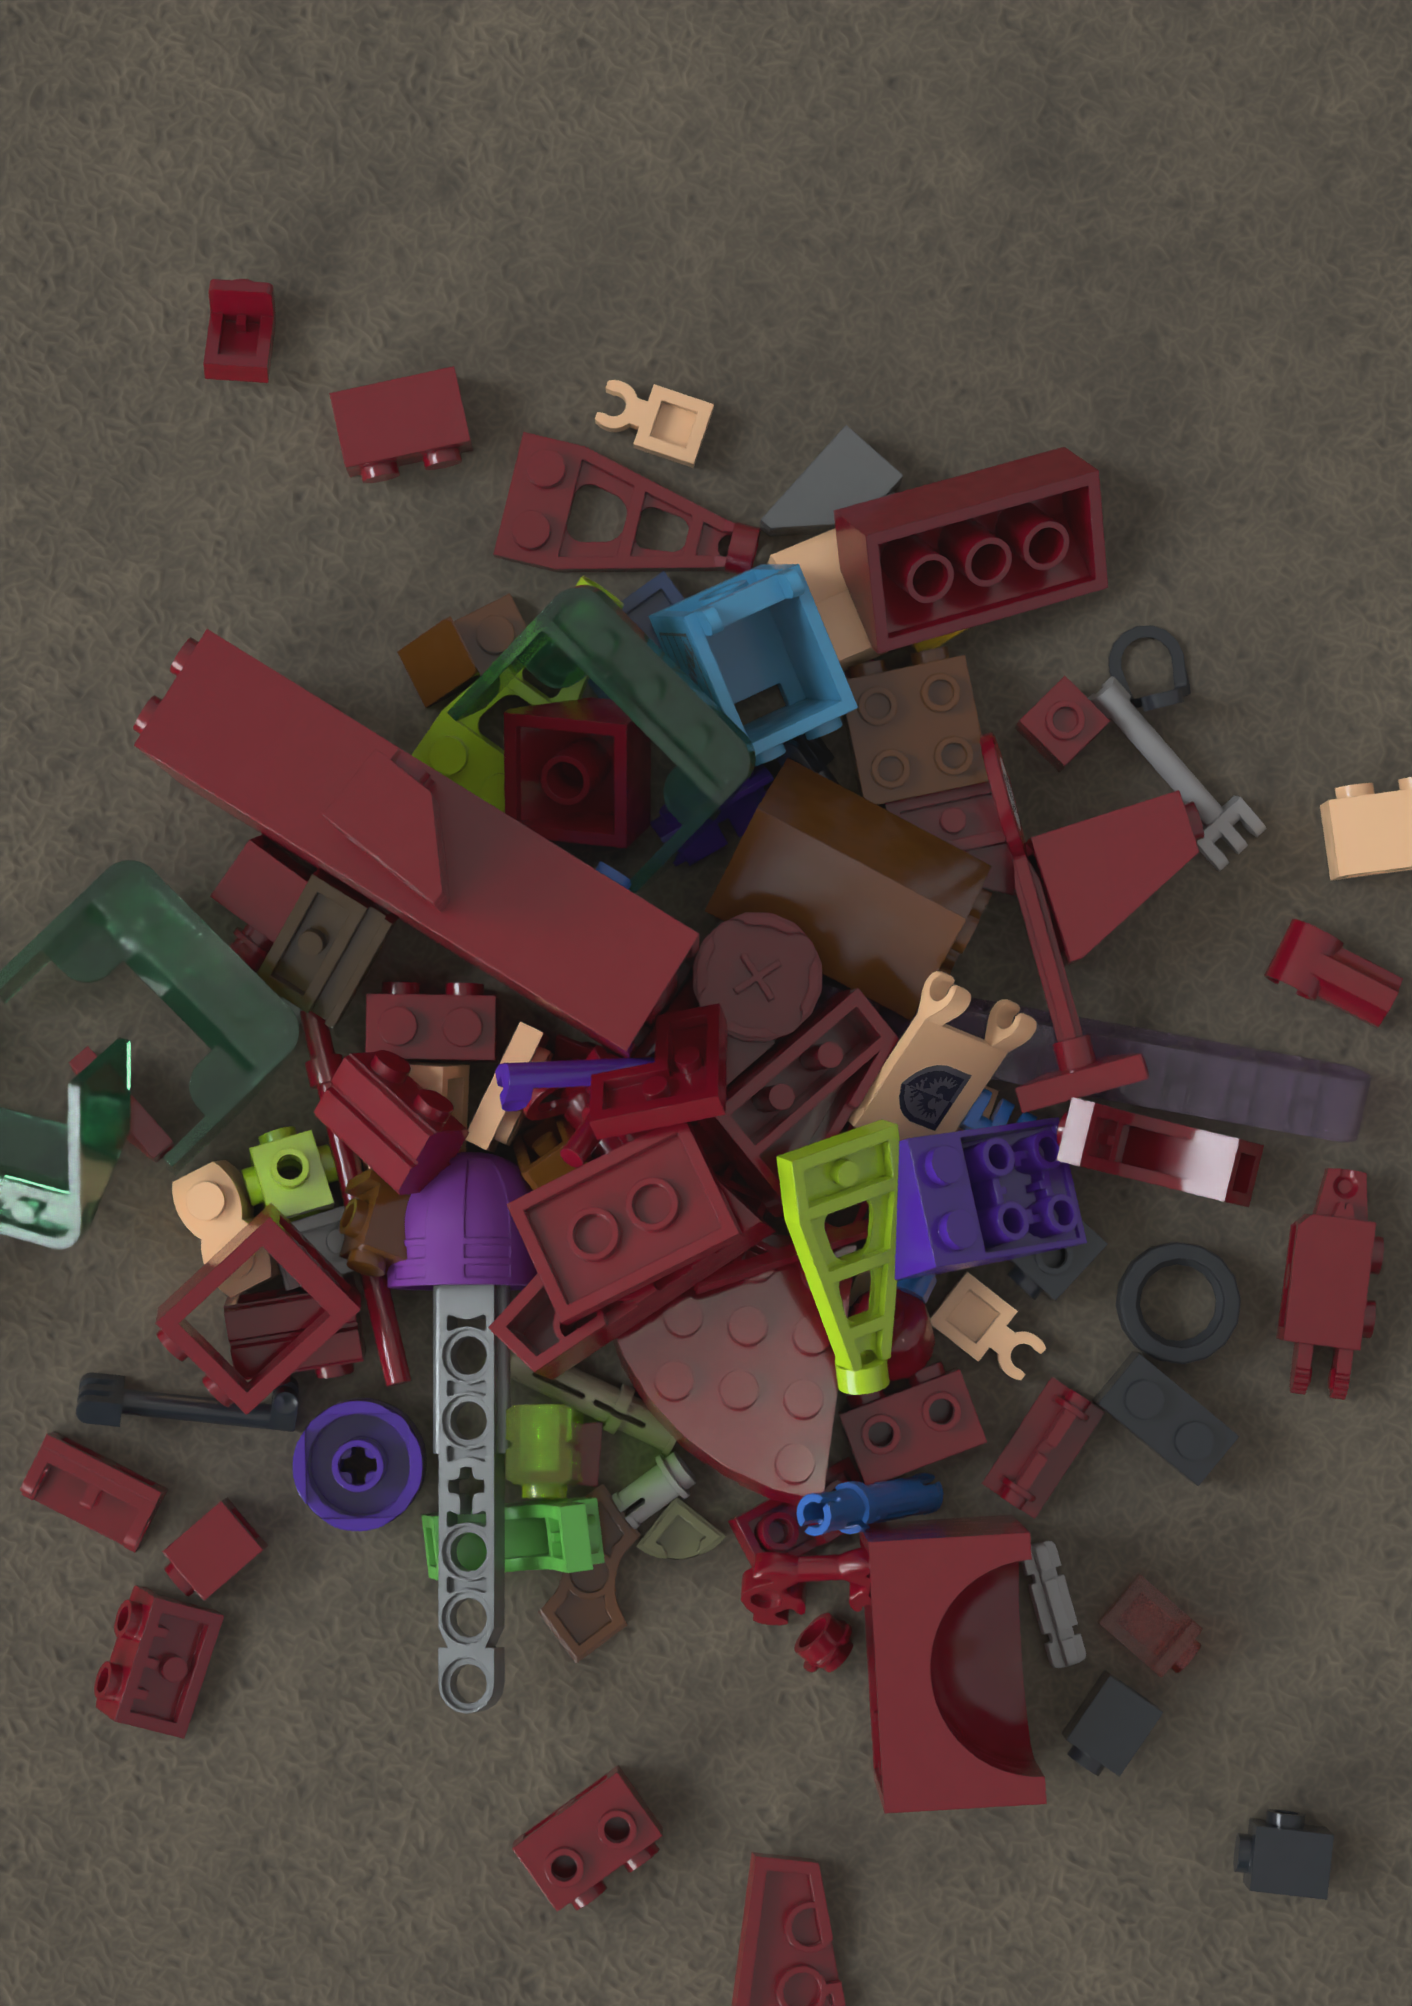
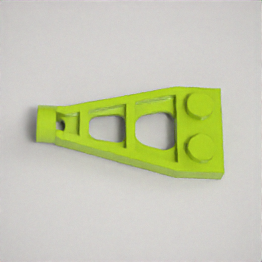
(468, 756)
(826, 1179)

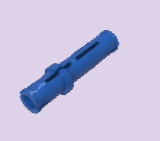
(859, 1504)

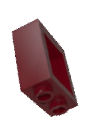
(303, 1262)

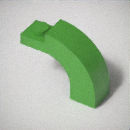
(538, 1536)

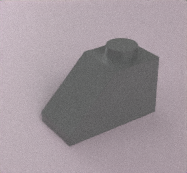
(838, 477)

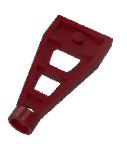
(541, 503)

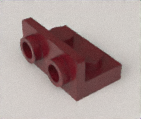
(157, 1662)

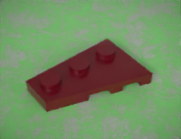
(786, 1937)

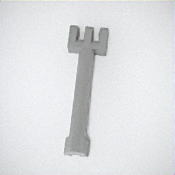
(1216, 820)

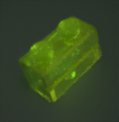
(544, 1449)

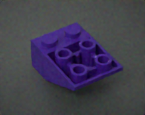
(983, 1198)

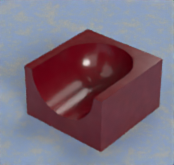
(948, 1665)

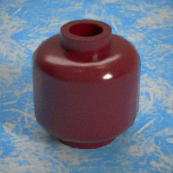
(912, 1334)

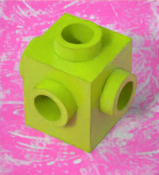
(298, 1152)

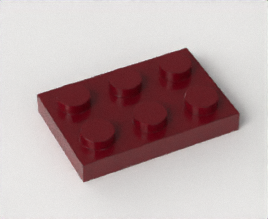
(624, 1221)

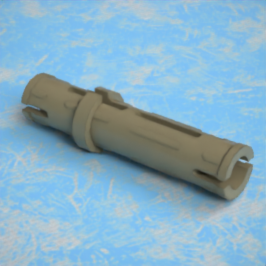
(599, 1400)

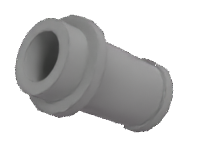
(657, 1487)

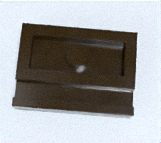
(326, 947)

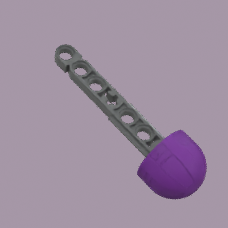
(471, 1258)

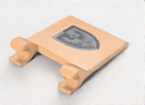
(938, 1068)

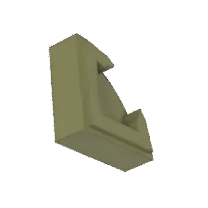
(680, 1533)

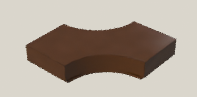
(585, 1603)

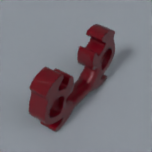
(780, 1582)

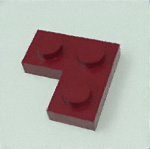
(677, 1088)

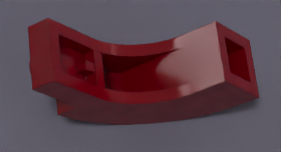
(1158, 1152)

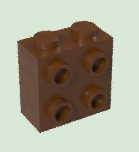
(914, 727)

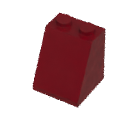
(1110, 866)

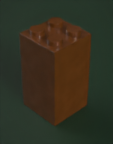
(859, 883)

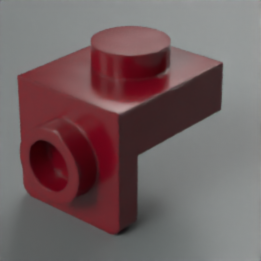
(240, 330)

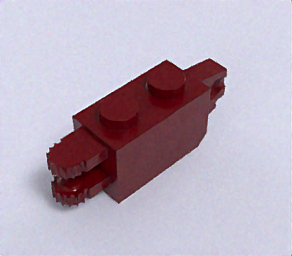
(1329, 1280)

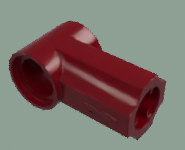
(1326, 971)

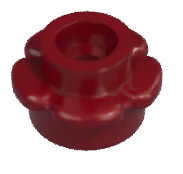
(824, 1643)

